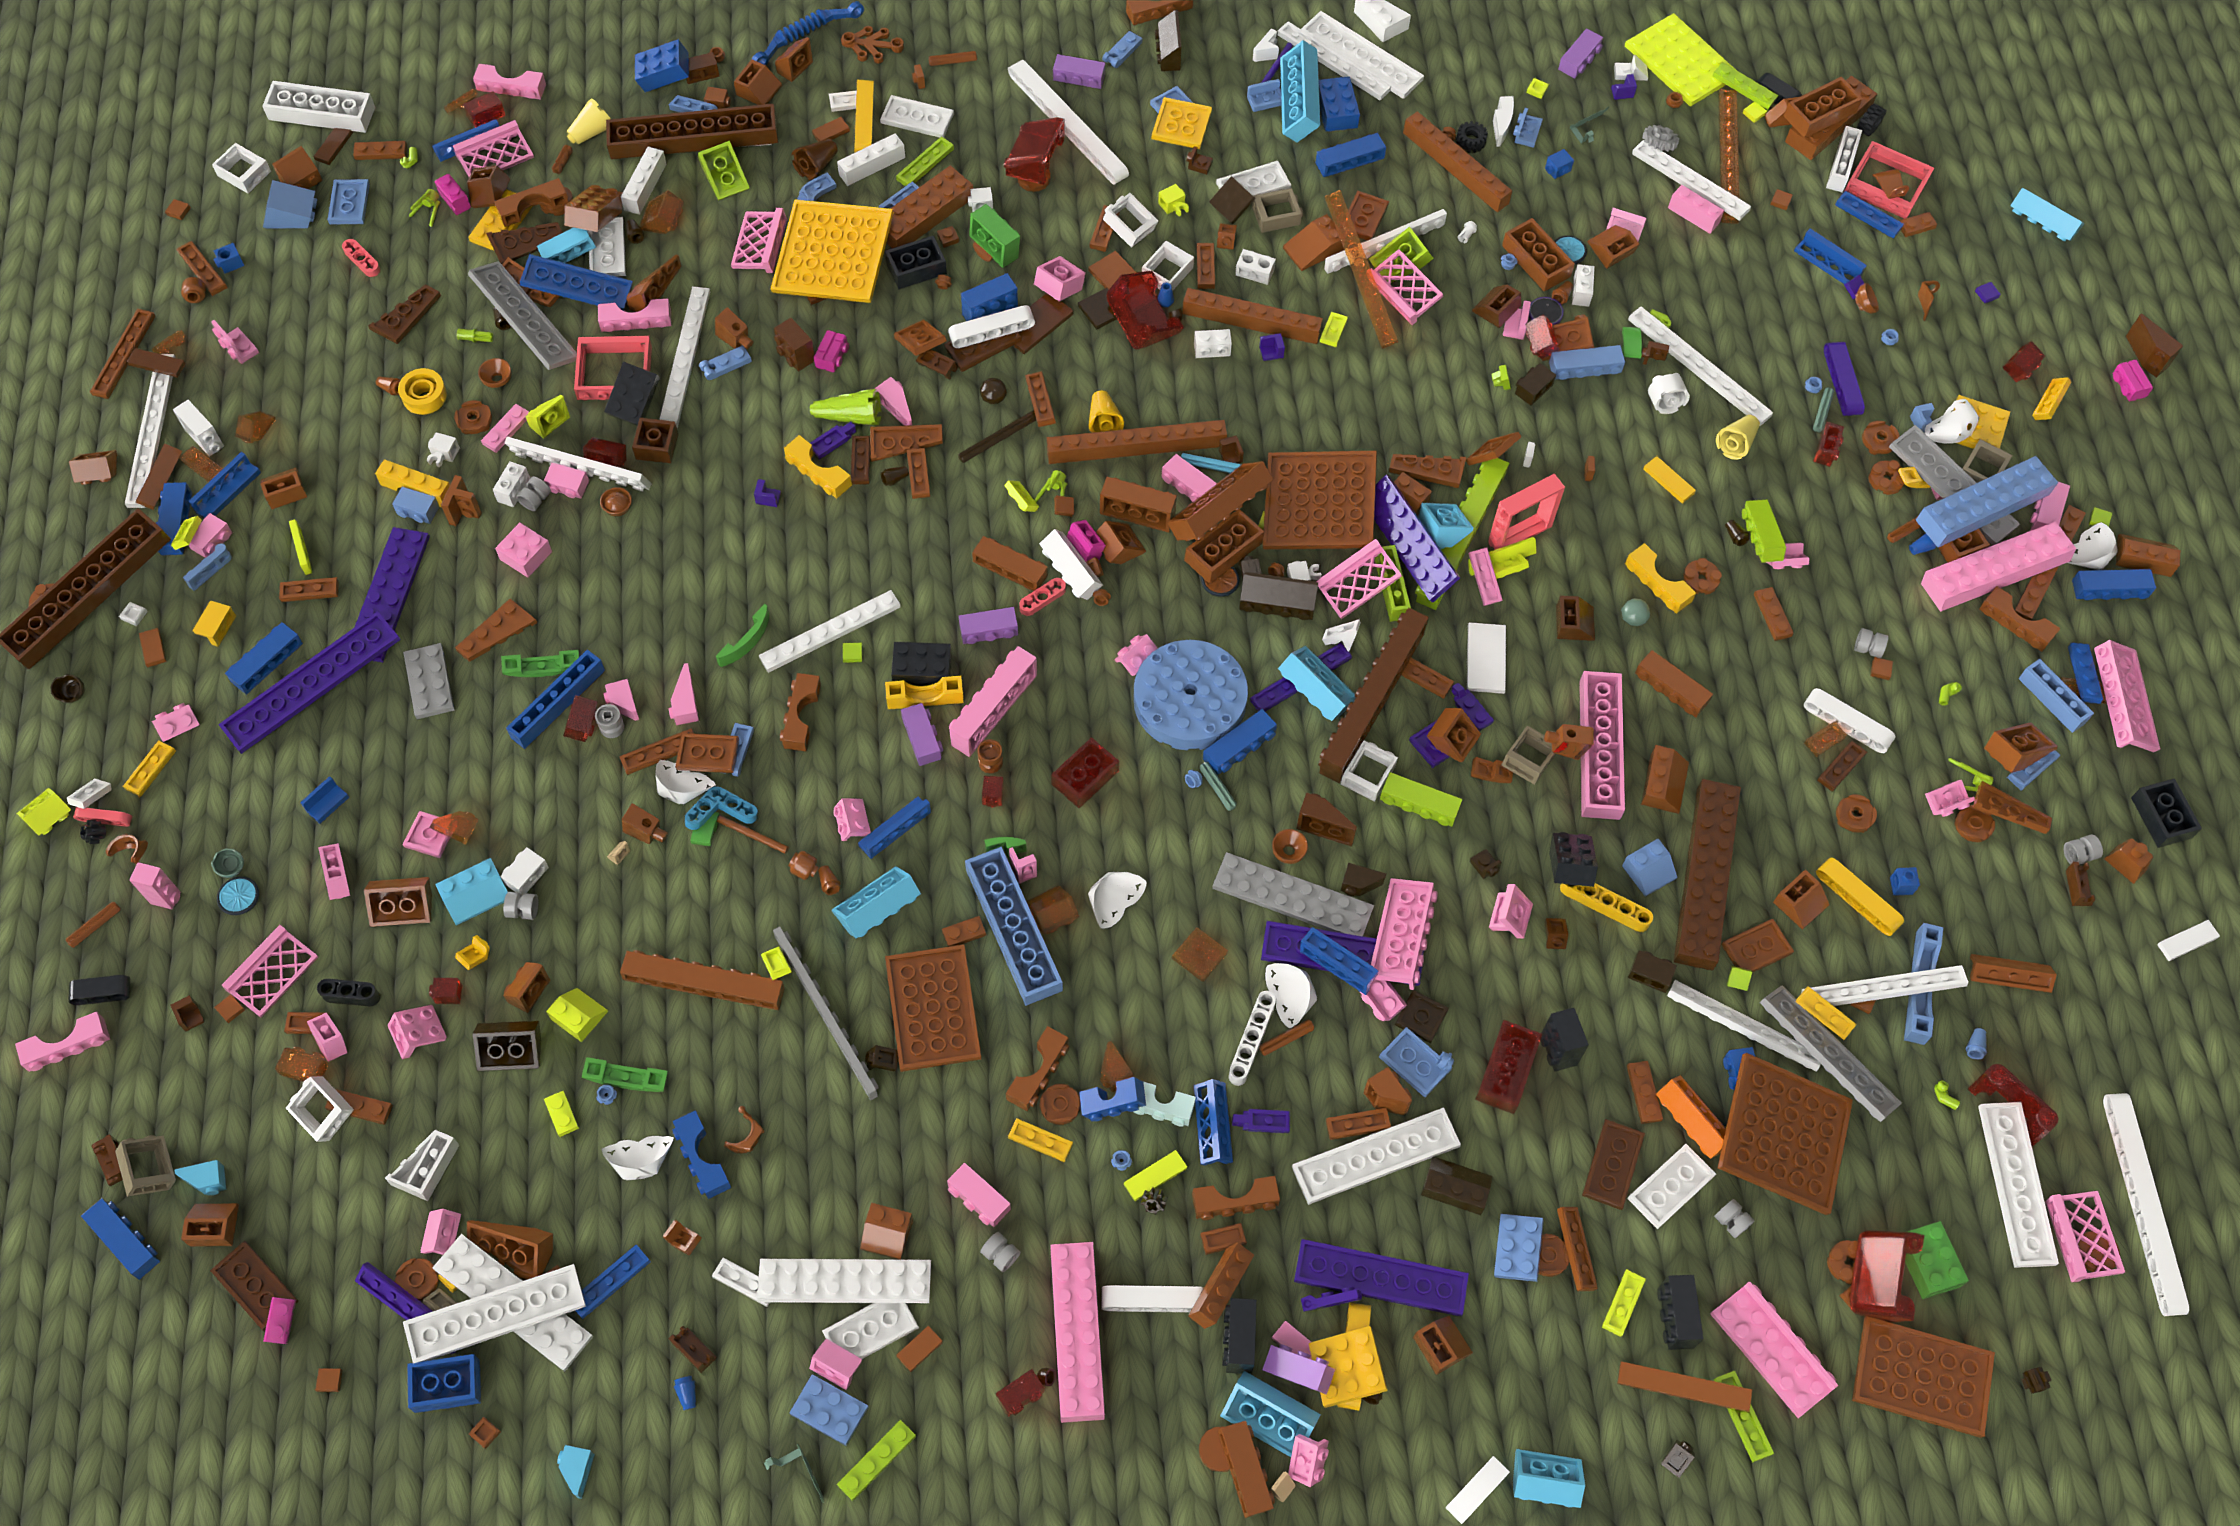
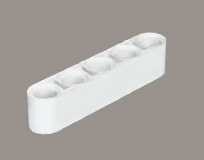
(991, 326)
(1850, 720)
(1248, 1046)
(1149, 1298)

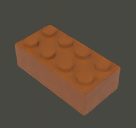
(1823, 107)
(593, 208)
(1538, 254)
(1137, 504)
(1224, 546)

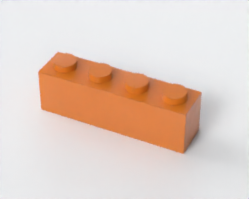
(1693, 1115)

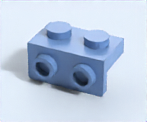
(1264, 95)
(1527, 130)

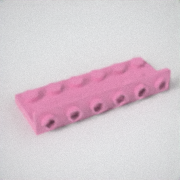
(2126, 696)
(1404, 931)
(1774, 1349)

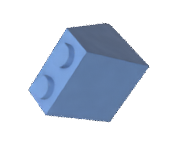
(289, 206)

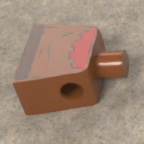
(1571, 740)

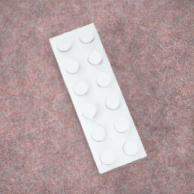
(318, 106)

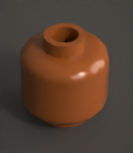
(193, 290)
(803, 865)

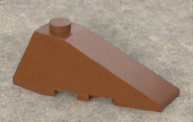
(653, 285)
(519, 1247)

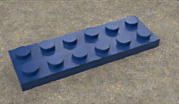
(575, 282)

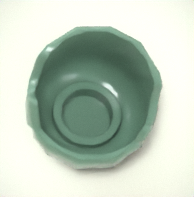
(1635, 612)
(227, 863)

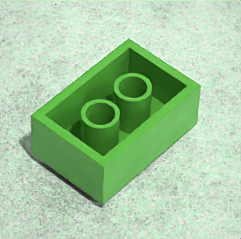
(994, 235)
(1936, 1265)

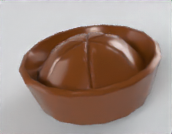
(616, 501)

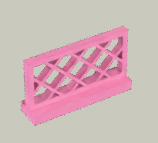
(488, 141)
(770, 251)
(1390, 293)
(1351, 565)
(257, 959)
(2068, 1242)

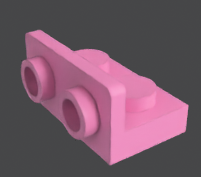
(1384, 1000)
(1308, 1460)

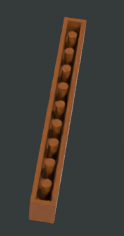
(1135, 441)

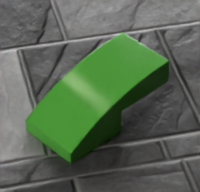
(1632, 342)
(704, 834)
(1018, 845)

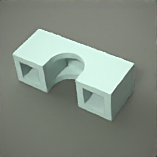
(1177, 1111)

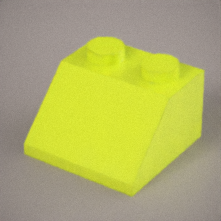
(44, 812)
(576, 1013)

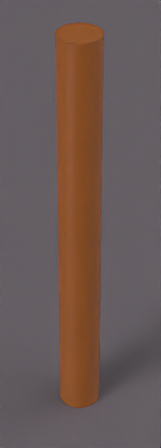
(752, 834)

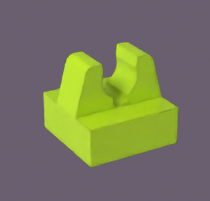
(1501, 378)

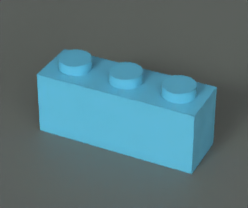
(567, 245)

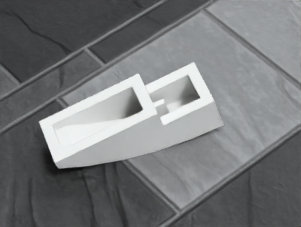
(1502, 118)
(1477, 1490)

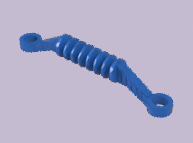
(822, 16)

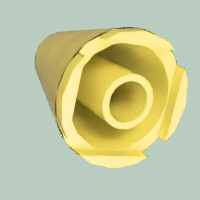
(588, 123)
(1738, 437)

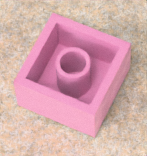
(1059, 278)
(523, 550)

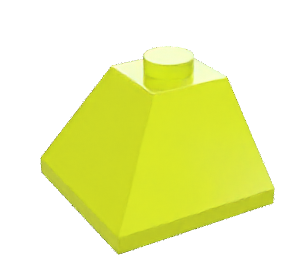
(548, 416)

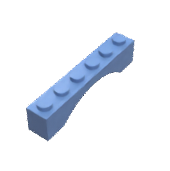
(1919, 1011)

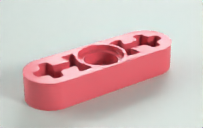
(361, 264)
(1039, 604)
(104, 816)

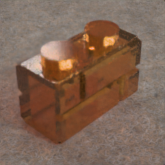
(301, 1065)

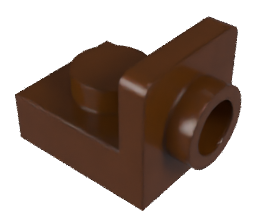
(1198, 162)
(1655, 350)
(1556, 933)

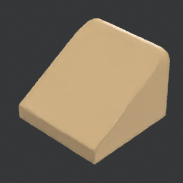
(619, 852)
(1283, 1487)

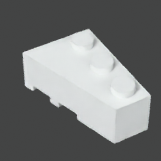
(1382, 18)
(425, 1166)

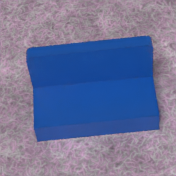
(324, 800)

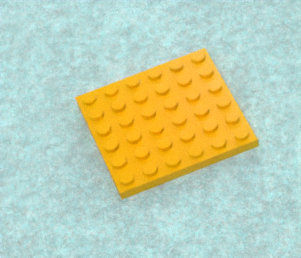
(832, 251)

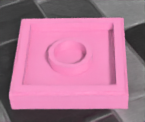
(423, 838)

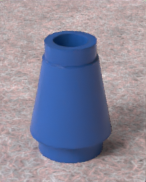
(1165, 295)
(1922, 545)
(686, 1392)

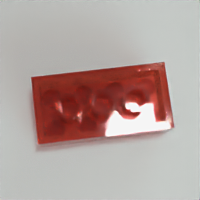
(1508, 1067)

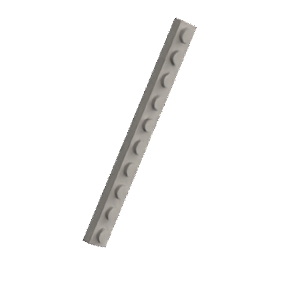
(830, 1019)

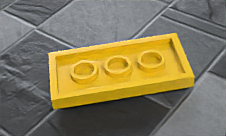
(492, 223)

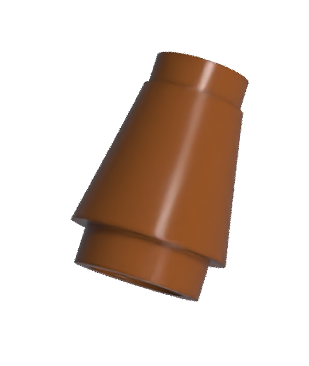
(1563, 292)
(388, 384)
(828, 880)

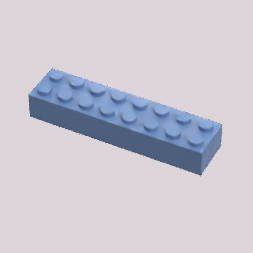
(1986, 501)
(1013, 926)

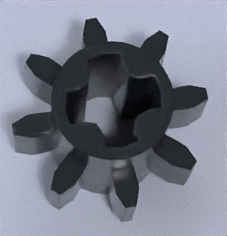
(93, 832)

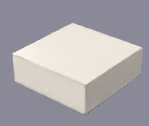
(1529, 454)
(133, 614)

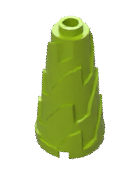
(853, 407)

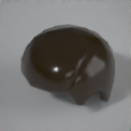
(993, 391)
(67, 688)

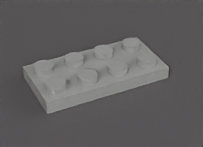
(428, 681)

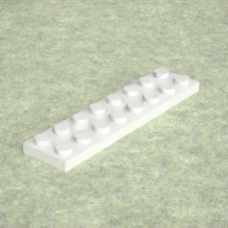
(1364, 54)
(589, 466)
(1376, 1156)
(2018, 1185)
(478, 1274)
(844, 1281)
(494, 1314)

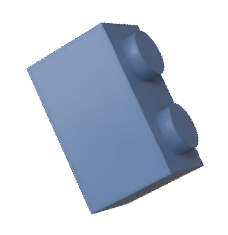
(415, 505)

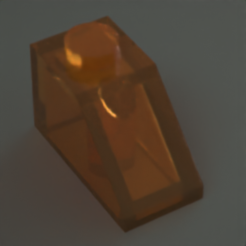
(253, 426)
(456, 825)
(1113, 1068)

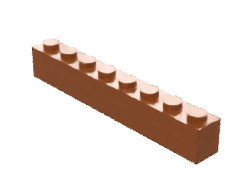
(1457, 161)
(1252, 315)
(702, 980)

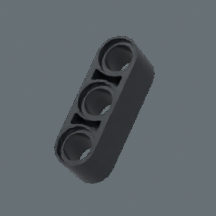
(1778, 86)
(99, 990)
(356, 997)

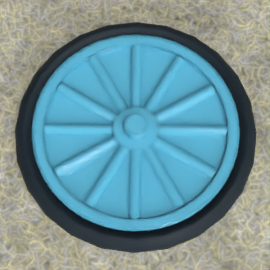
(1572, 247)
(238, 895)

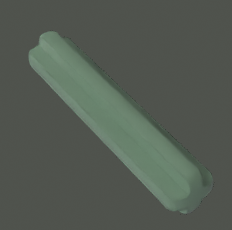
(1823, 409)
(1218, 786)

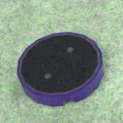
(1549, 307)

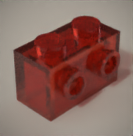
(484, 109)
(1542, 337)
(2024, 361)
(1828, 444)
(605, 452)
(580, 719)
(1020, 1393)

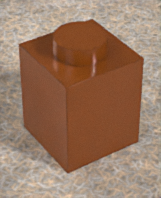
(718, 97)

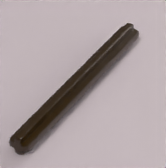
(996, 437)

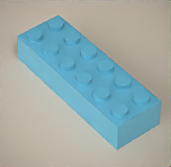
(1300, 91)

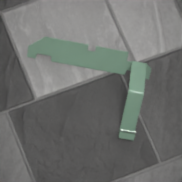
(1590, 133)
(789, 1457)

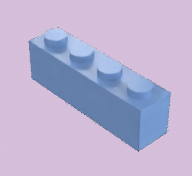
(1587, 362)
(2056, 695)

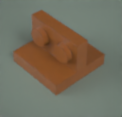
(459, 502)

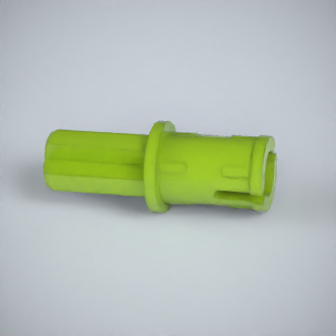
(474, 335)

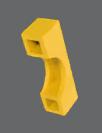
(396, 476)
(832, 480)
(1674, 594)
(903, 695)

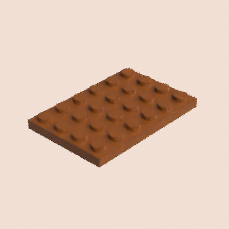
(932, 1008)
(1923, 1376)

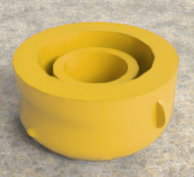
(418, 382)

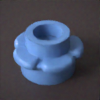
(1508, 261)
(1890, 337)
(1813, 384)
(1193, 779)
(1445, 1061)
(601, 1094)
(1121, 1155)

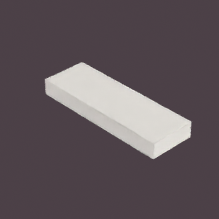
(2188, 940)
(738, 1279)

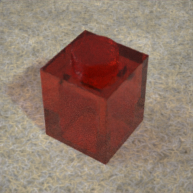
(992, 791)
(446, 990)

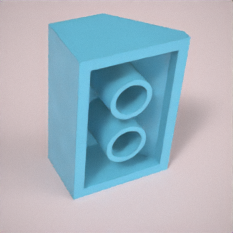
(1445, 523)
(472, 891)
(1548, 1478)

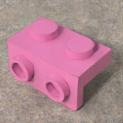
(1793, 557)
(1136, 653)
(176, 722)
(1948, 798)
(851, 818)

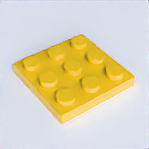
(1181, 123)
(1990, 425)
(1355, 1364)

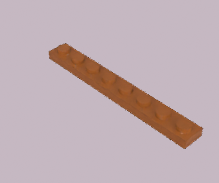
(2040, 582)

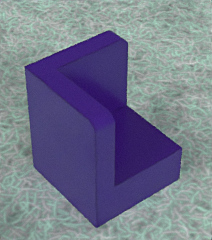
(1625, 90)
(1272, 347)
(766, 496)

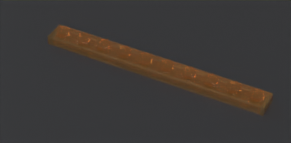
(1728, 146)
(1361, 269)

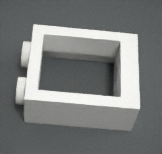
(251, 177)
(1139, 211)
(1174, 255)
(198, 428)
(1361, 785)
(333, 1121)

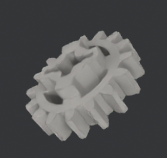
(1660, 138)

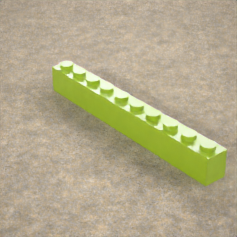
(1474, 509)

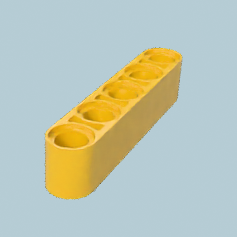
(864, 114)
(1860, 896)
(1613, 909)
(1357, 1318)

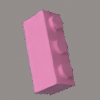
(1695, 209)
(1186, 478)
(2050, 508)
(155, 886)
(978, 1195)

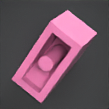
(620, 695)
(327, 1037)

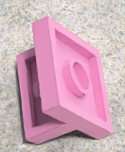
(1628, 221)
(1511, 912)

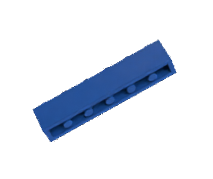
(555, 699)

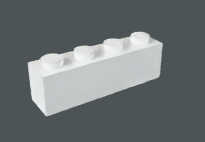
(871, 159)
(1844, 159)
(643, 180)
(1070, 564)

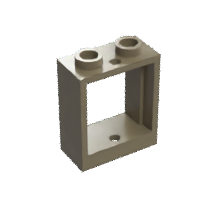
(1279, 221)
(1989, 454)
(1521, 765)
(146, 1184)

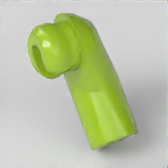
(411, 160)
(1663, 318)
(1947, 691)
(1943, 1096)

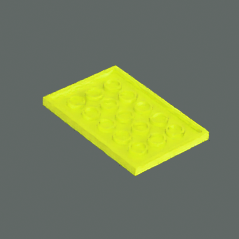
(1679, 58)

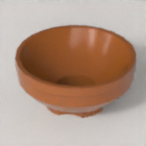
(1867, 299)
(493, 368)
(1290, 838)

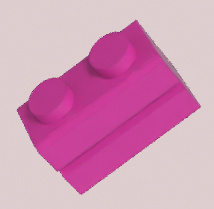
(452, 194)
(831, 351)
(2132, 380)
(1085, 540)
(279, 1320)

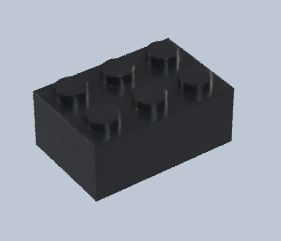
(916, 262)
(632, 393)
(921, 662)
(2166, 813)
(1573, 859)
(1564, 1039)
(1680, 1312)
(1239, 1336)

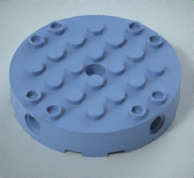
(1190, 694)

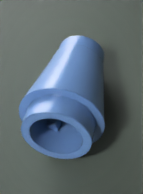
(1977, 1044)

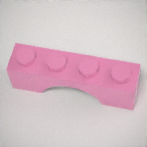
(528, 85)
(654, 315)
(88, 1032)

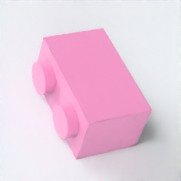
(566, 480)
(209, 534)

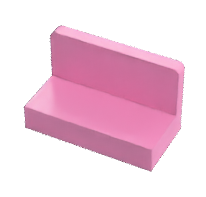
(1515, 325)
(1023, 868)
(440, 1231)
(835, 1363)

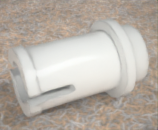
(1469, 228)

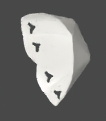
(1953, 423)
(2097, 551)
(680, 786)
(1111, 895)
(1294, 991)
(639, 1160)

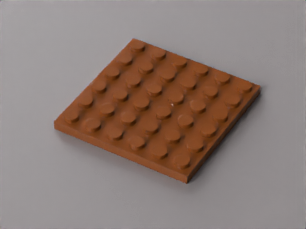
(1320, 500)
(1785, 1134)

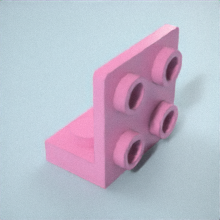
(236, 342)
(415, 1028)

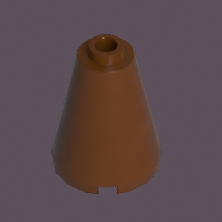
(813, 158)

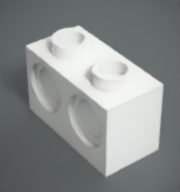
(1255, 266)
(1583, 285)
(510, 484)

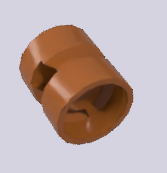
(990, 756)

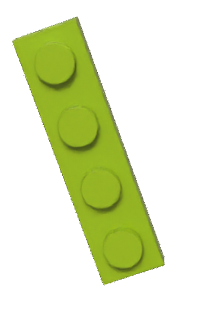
(1745, 85)
(925, 161)
(1748, 1425)
(876, 1460)

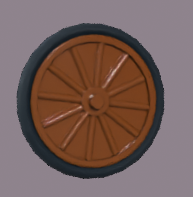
(1224, 584)

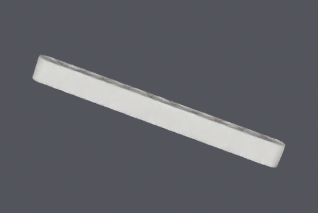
(1075, 128)
(2146, 1205)

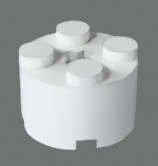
(1668, 393)

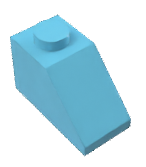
(205, 1177)
(575, 1467)

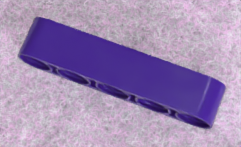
(1844, 379)

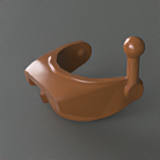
(125, 842)
(751, 1140)

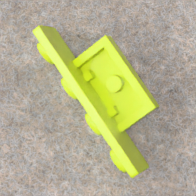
(1510, 558)

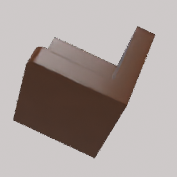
(1231, 450)
(187, 1013)

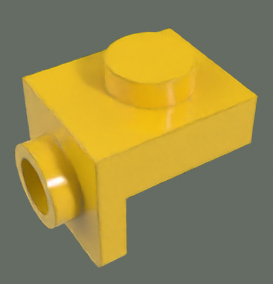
(474, 953)

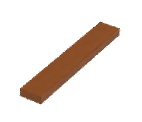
(118, 359)
(1684, 1386)

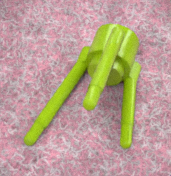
(429, 199)
(1055, 481)
(1979, 777)

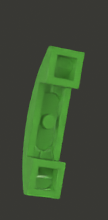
(731, 654)
(538, 666)
(623, 1076)

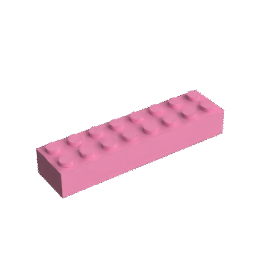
(1998, 566)
(1604, 762)
(1077, 1332)

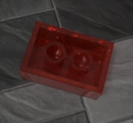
(1085, 772)

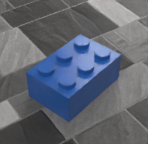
(661, 65)
(1338, 104)
(989, 298)
(444, 1383)

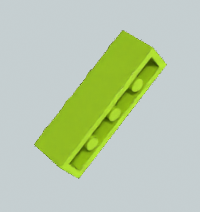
(1764, 531)
(1395, 594)
(1420, 799)

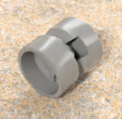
(533, 493)
(1873, 643)
(609, 721)
(2083, 849)
(518, 905)
(1734, 1218)
(999, 1251)

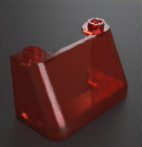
(1034, 149)
(1139, 310)
(2040, 1115)
(1880, 1275)

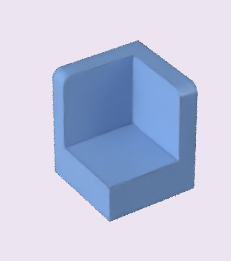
(1921, 416)

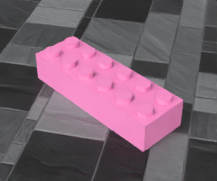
(993, 701)

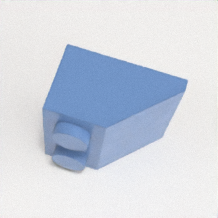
(1650, 867)

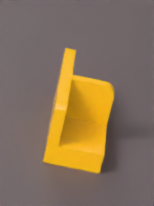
(215, 622)

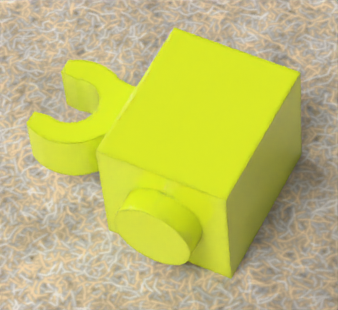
(1173, 200)

